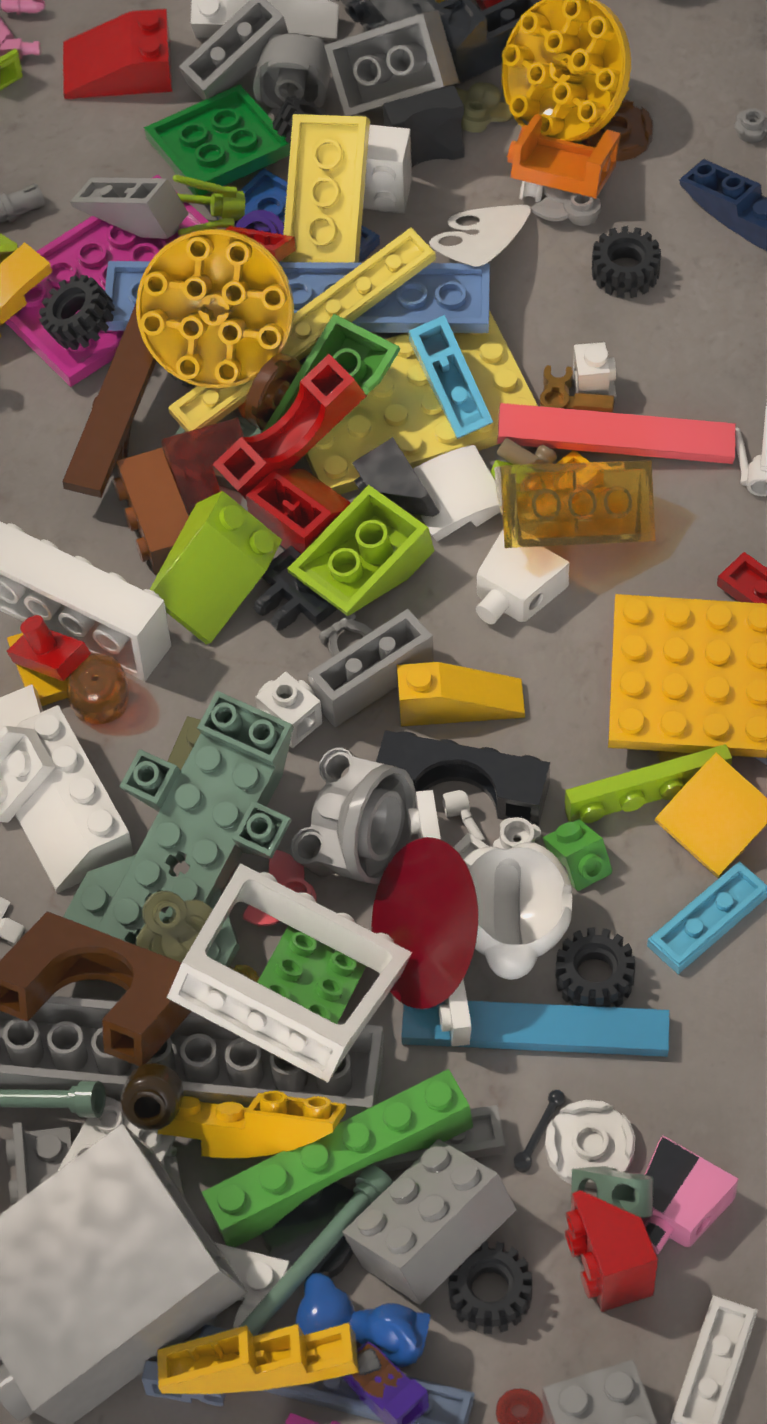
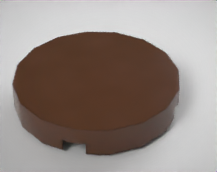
(635, 131)
(270, 388)

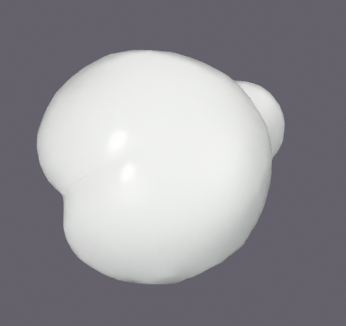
(521, 905)

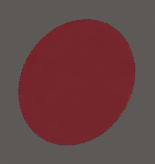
(432, 911)

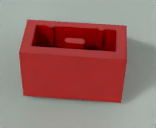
(295, 506)
(613, 1251)

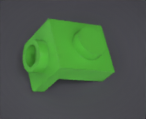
(580, 852)

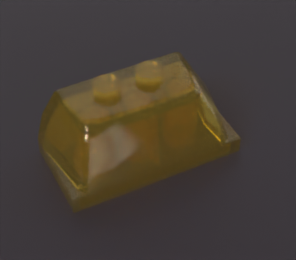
(576, 503)

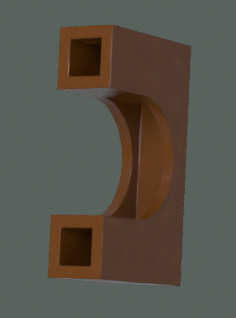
(65, 952)

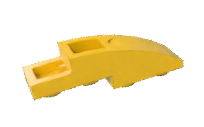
(263, 1129)

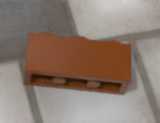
(153, 504)

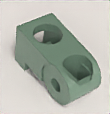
(618, 1188)

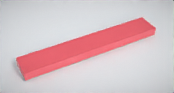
(617, 433)

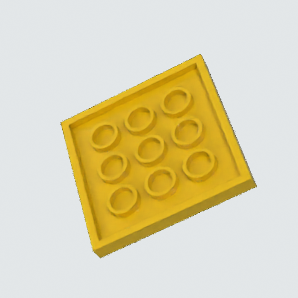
(688, 675)

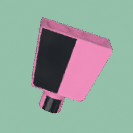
(686, 1195)

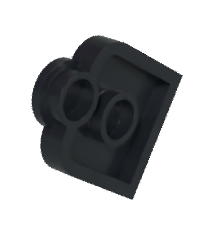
(303, 1225)

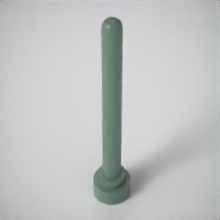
(85, 1099)
(368, 1188)

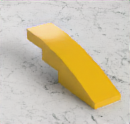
(17, 276)
(246, 1362)

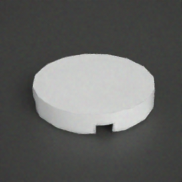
(589, 1136)

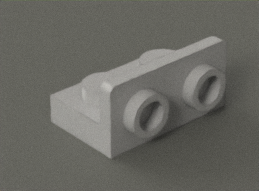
(35, 1156)

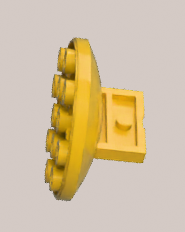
(567, 66)
(214, 308)

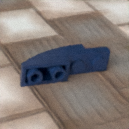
(729, 199)

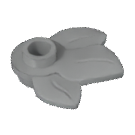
(563, 205)

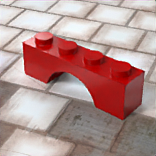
(321, 404)

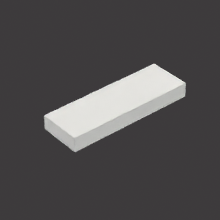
(715, 1363)

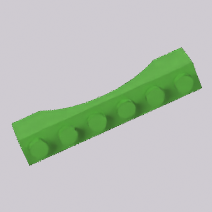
(273, 1188)

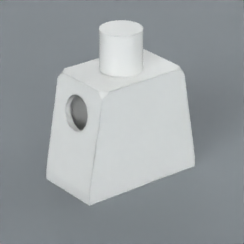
(519, 581)

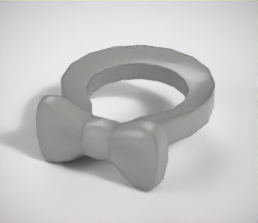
(348, 622)

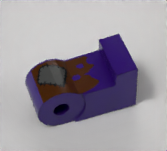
(386, 1388)

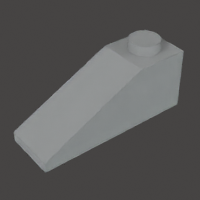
(134, 204)

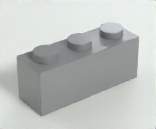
(232, 49)
(369, 667)

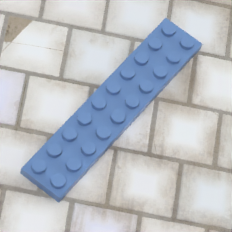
(437, 290)

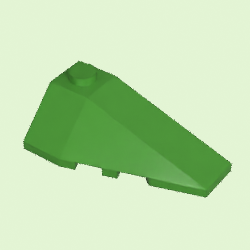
(354, 348)

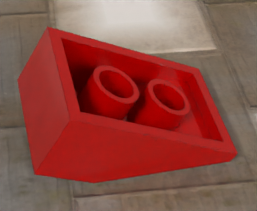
(120, 57)

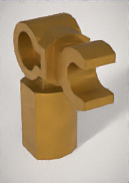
(557, 394)

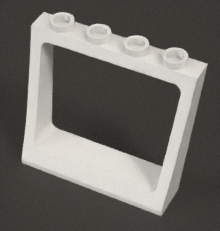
(265, 1015)

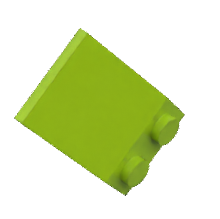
(364, 552)
(214, 565)

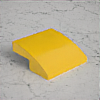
(715, 815)

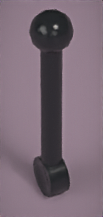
(523, 1159)

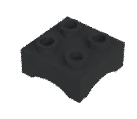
(432, 121)

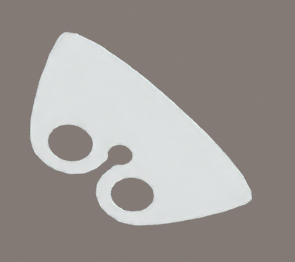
(496, 230)

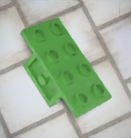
(312, 974)

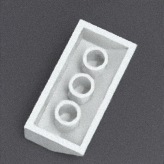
(70, 813)

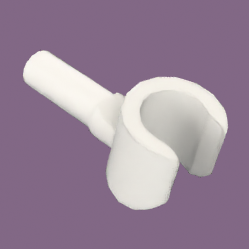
(531, 190)
(456, 804)

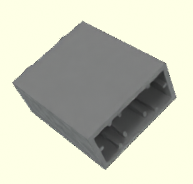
(100, 1278)

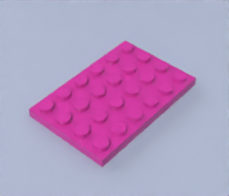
(78, 253)

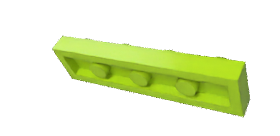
(637, 787)

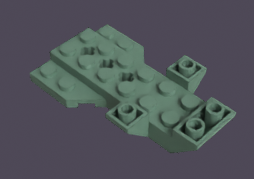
(203, 818)

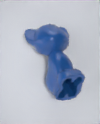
(390, 1327)

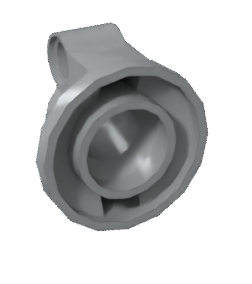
(356, 818)

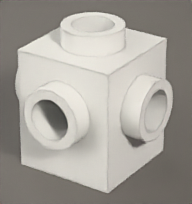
(293, 703)

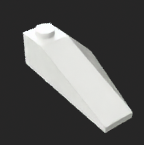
(301, 17)

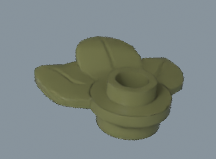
(482, 106)
(176, 935)

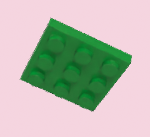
(218, 139)

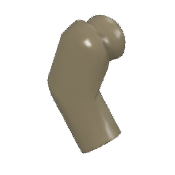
(520, 456)

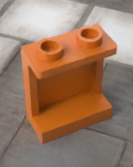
(562, 163)

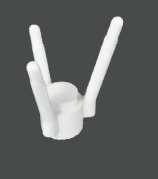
(753, 474)

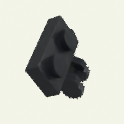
(299, 596)

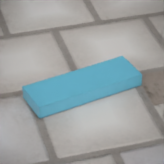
(708, 917)

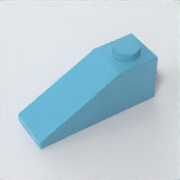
(449, 376)

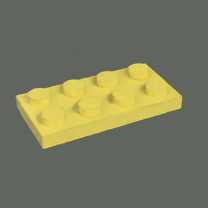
(326, 187)

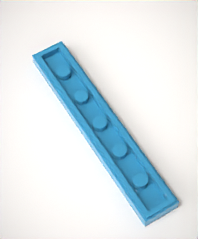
(547, 1028)

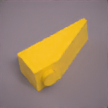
(455, 694)

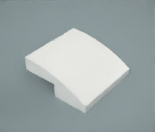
(460, 490)

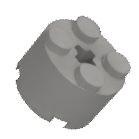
(290, 68)

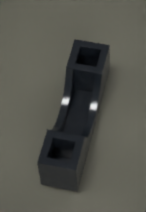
(512, 782)

